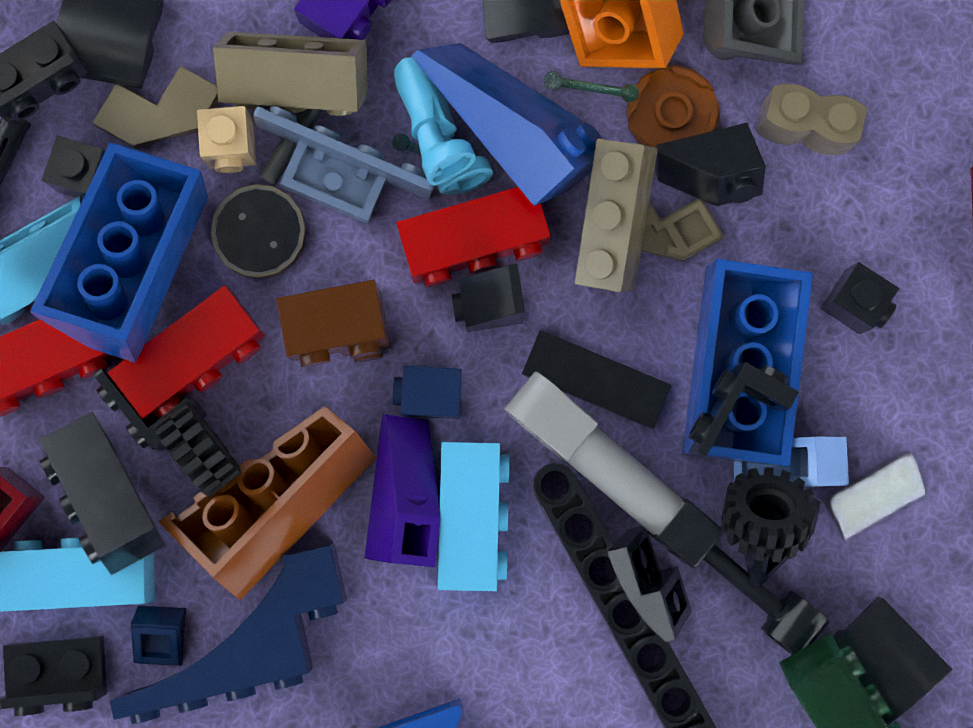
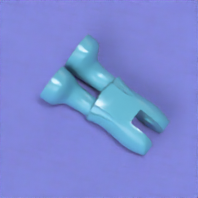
(445, 160)

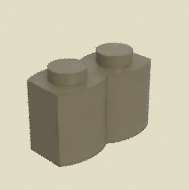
(822, 124)

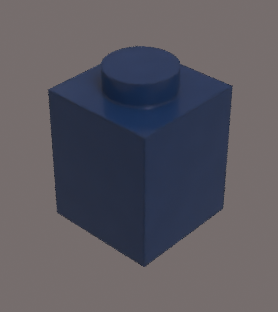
(428, 392)

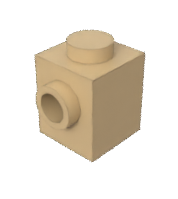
(226, 138)

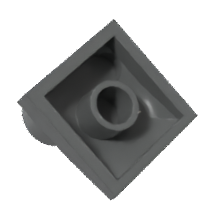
(755, 29)

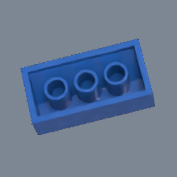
(122, 251)
(757, 319)

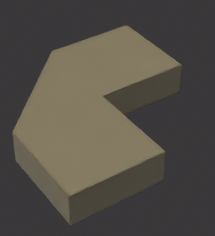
(144, 123)
(681, 233)

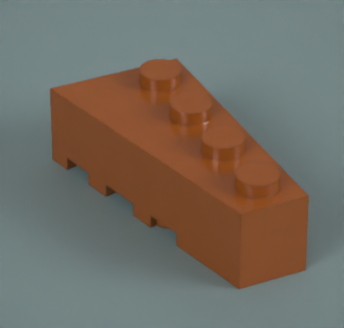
(272, 502)

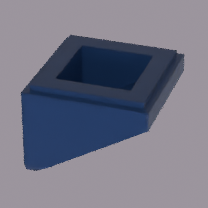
(158, 635)

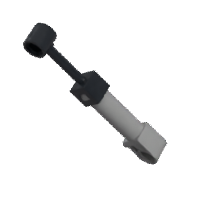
(667, 516)

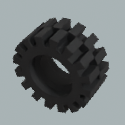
(197, 449)
(763, 534)

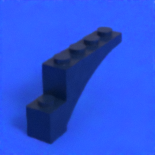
(260, 651)

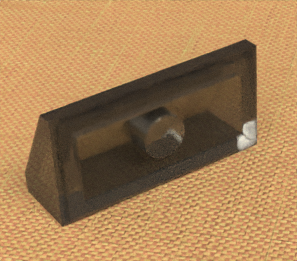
(875, 494)

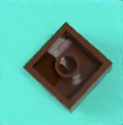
(334, 321)

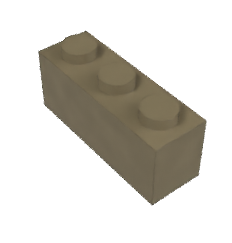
(291, 72)
(615, 215)

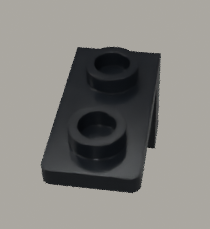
(761, 384)
(140, 429)

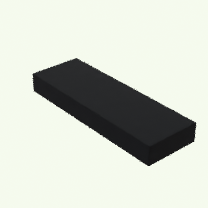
(597, 379)

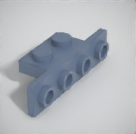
(334, 172)

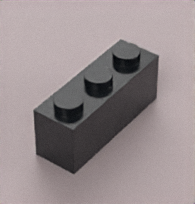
(99, 495)

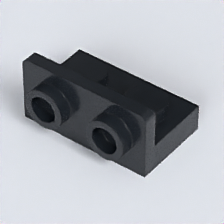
(37, 70)
(54, 673)

